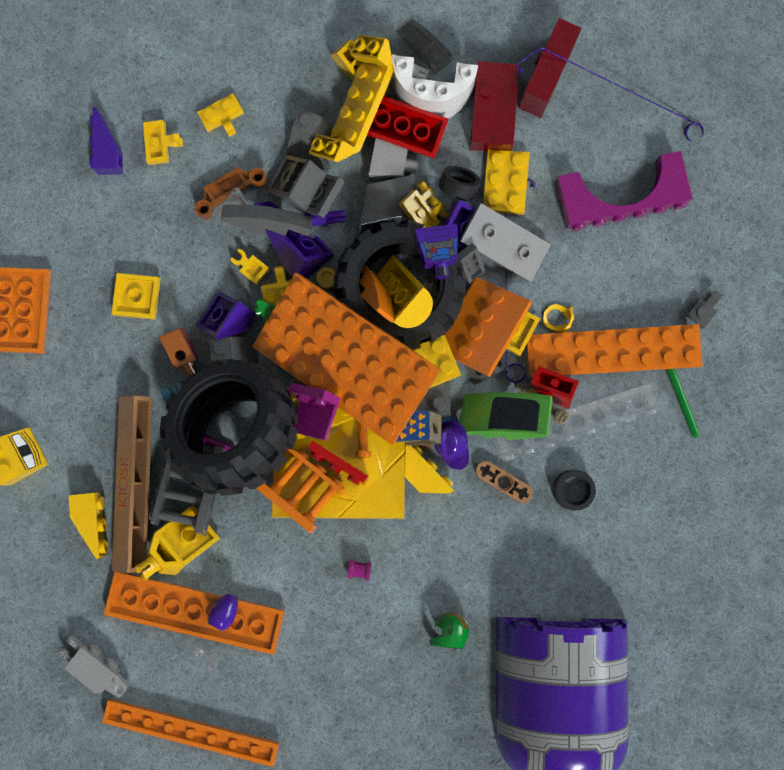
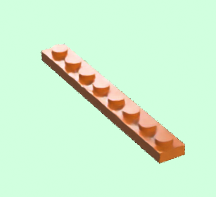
(190, 732)

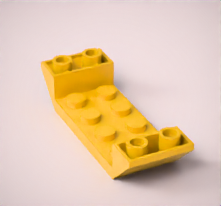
(361, 102)

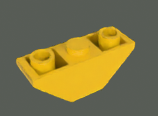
(423, 474)

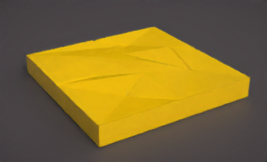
(378, 499)

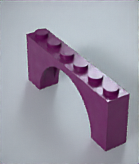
(583, 208)

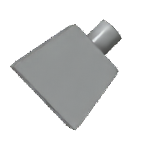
(390, 162)

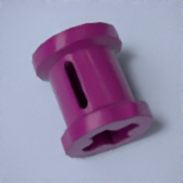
(359, 570)

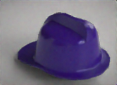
(453, 445)

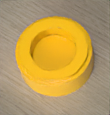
(325, 278)

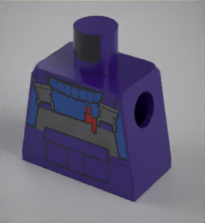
(437, 248)

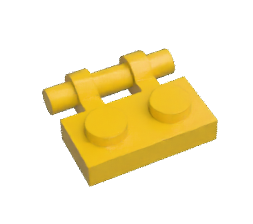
(418, 210)

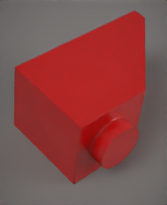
(556, 385)

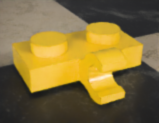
(221, 114)
(157, 142)
(274, 291)

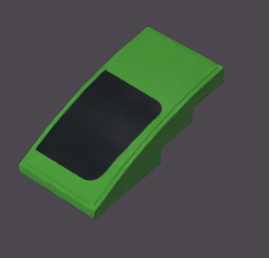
(506, 415)

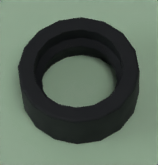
(459, 183)
(590, 487)

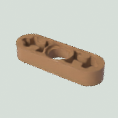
(492, 468)

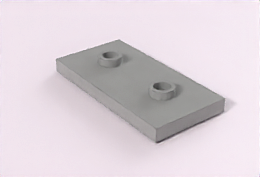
(505, 242)

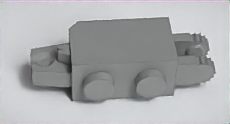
(93, 668)

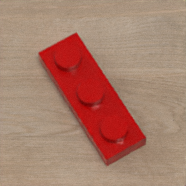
(337, 464)

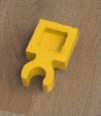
(251, 268)

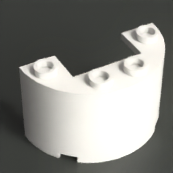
(433, 96)

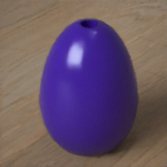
(223, 612)

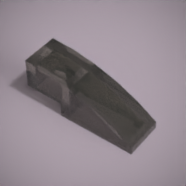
(425, 45)

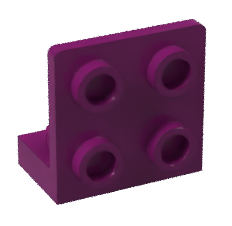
(315, 410)

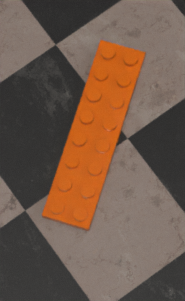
(616, 350)
(187, 610)

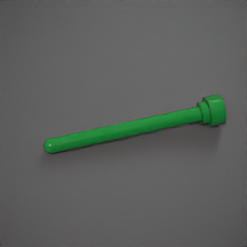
(683, 402)

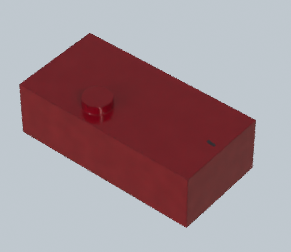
(549, 68)
(494, 107)

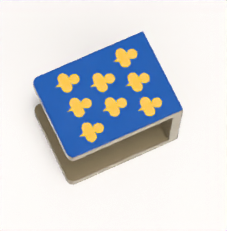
(422, 429)

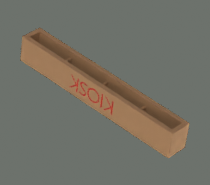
(132, 483)

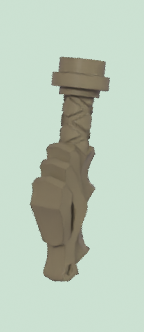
(559, 415)

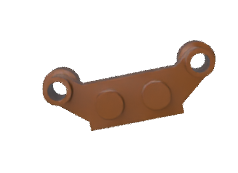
(220, 189)

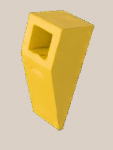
(88, 518)

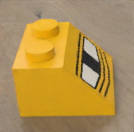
(19, 456)

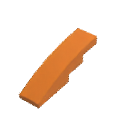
(376, 293)

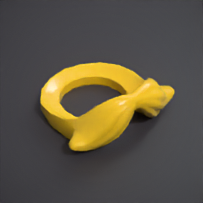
(567, 312)

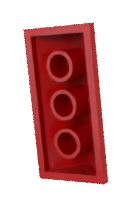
(408, 127)

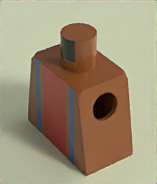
(179, 341)

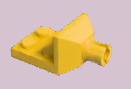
(175, 547)

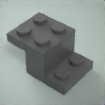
(305, 186)

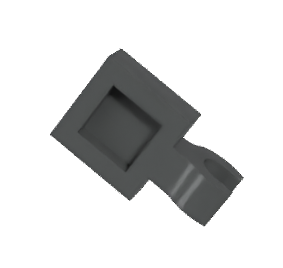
(703, 311)

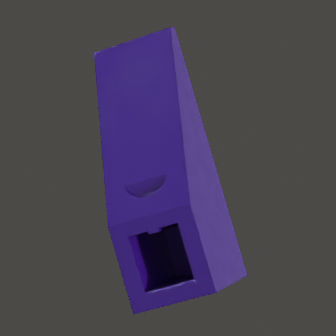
(106, 154)

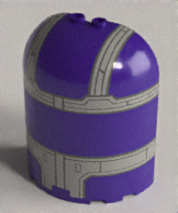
(562, 693)

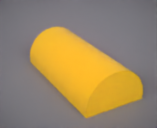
(409, 297)

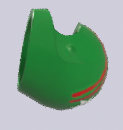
(454, 631)

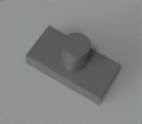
(472, 263)

